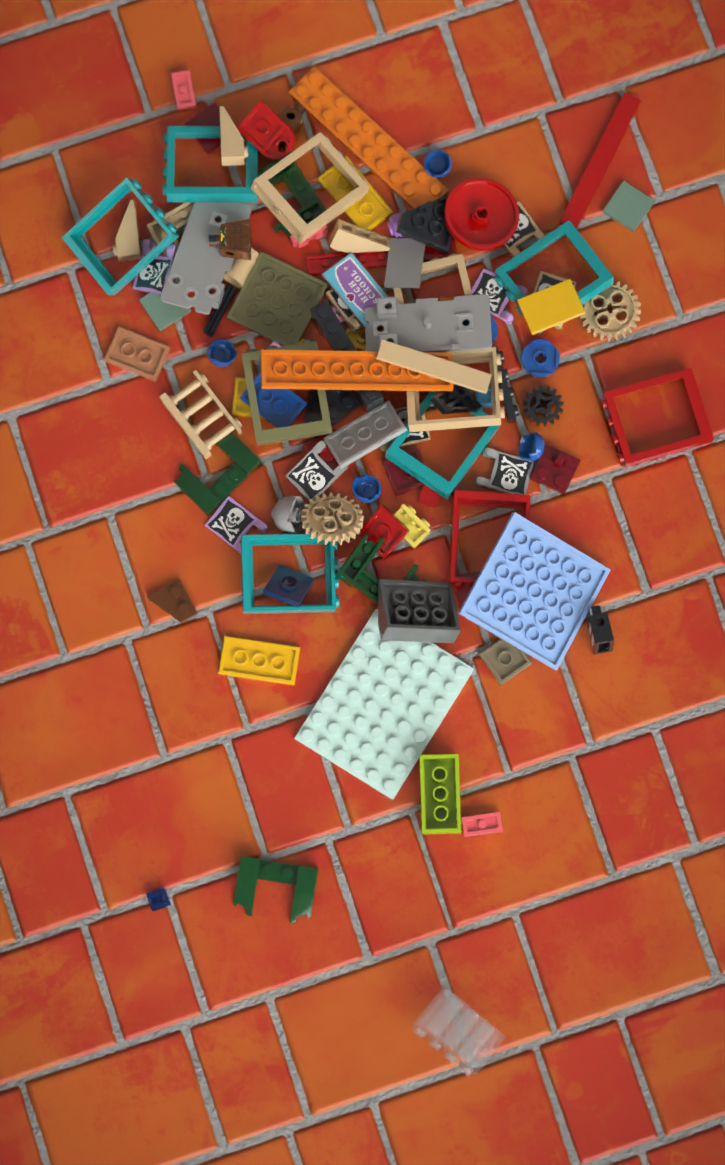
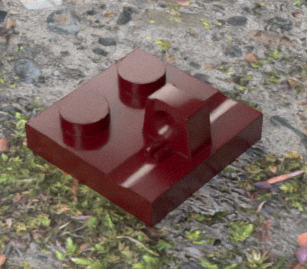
(555, 469)

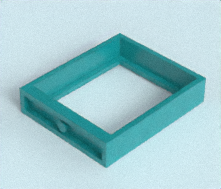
(206, 194)
(88, 257)
(603, 282)
(425, 474)
(331, 564)

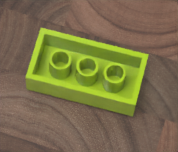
(440, 794)

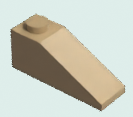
(232, 142)
(127, 238)
(355, 239)

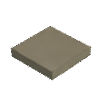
(504, 660)

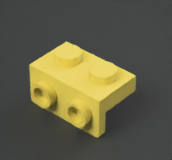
(418, 528)

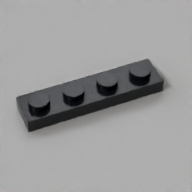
(510, 409)

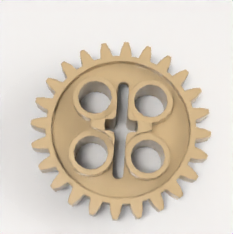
(614, 326)
(332, 519)

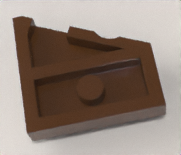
(174, 601)

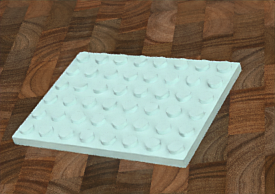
(383, 707)

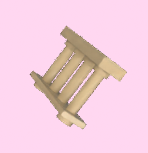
(193, 431)

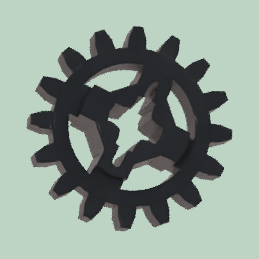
(539, 398)

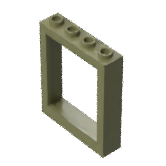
(286, 433)

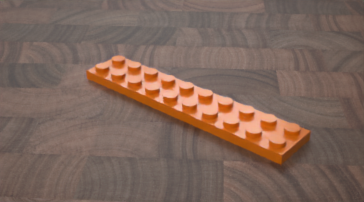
(366, 140)
(342, 372)

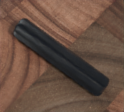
(217, 314)

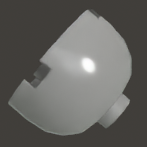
(288, 514)

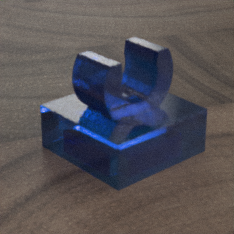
(158, 899)

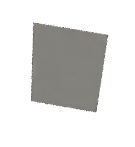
(404, 263)

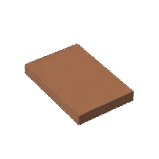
(137, 354)

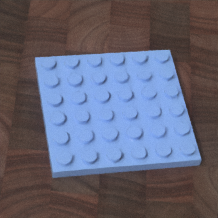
(534, 591)

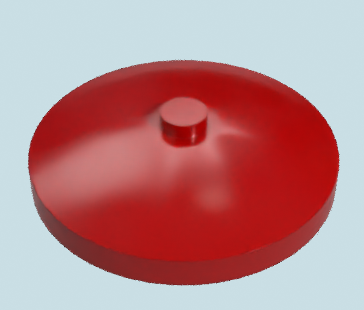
(481, 214)

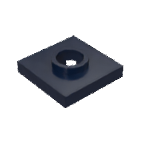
(288, 594)

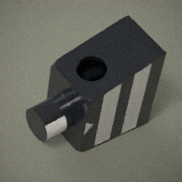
(600, 631)

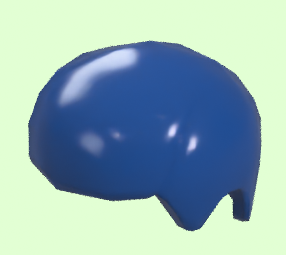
(438, 163)
(221, 353)
(531, 446)
(366, 488)

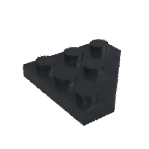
(427, 225)
(340, 405)

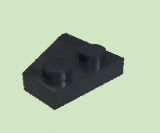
(455, 401)

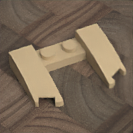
(178, 217)

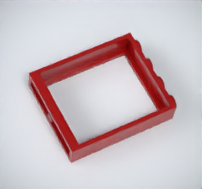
(619, 437)
(479, 499)

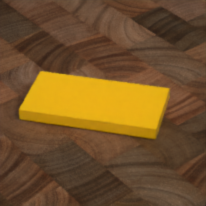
(365, 213)
(259, 660)

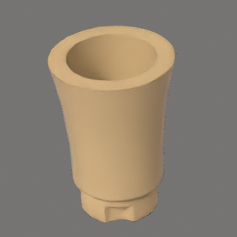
(240, 270)

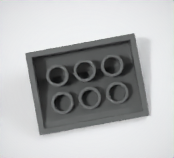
(417, 611)

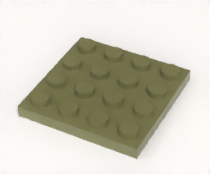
(277, 300)

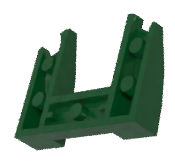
(296, 181)
(210, 498)
(354, 572)
(301, 876)

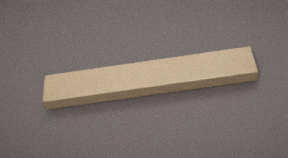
(434, 366)

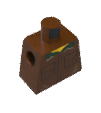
(293, 118)
(234, 239)

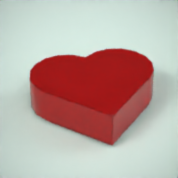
(429, 497)

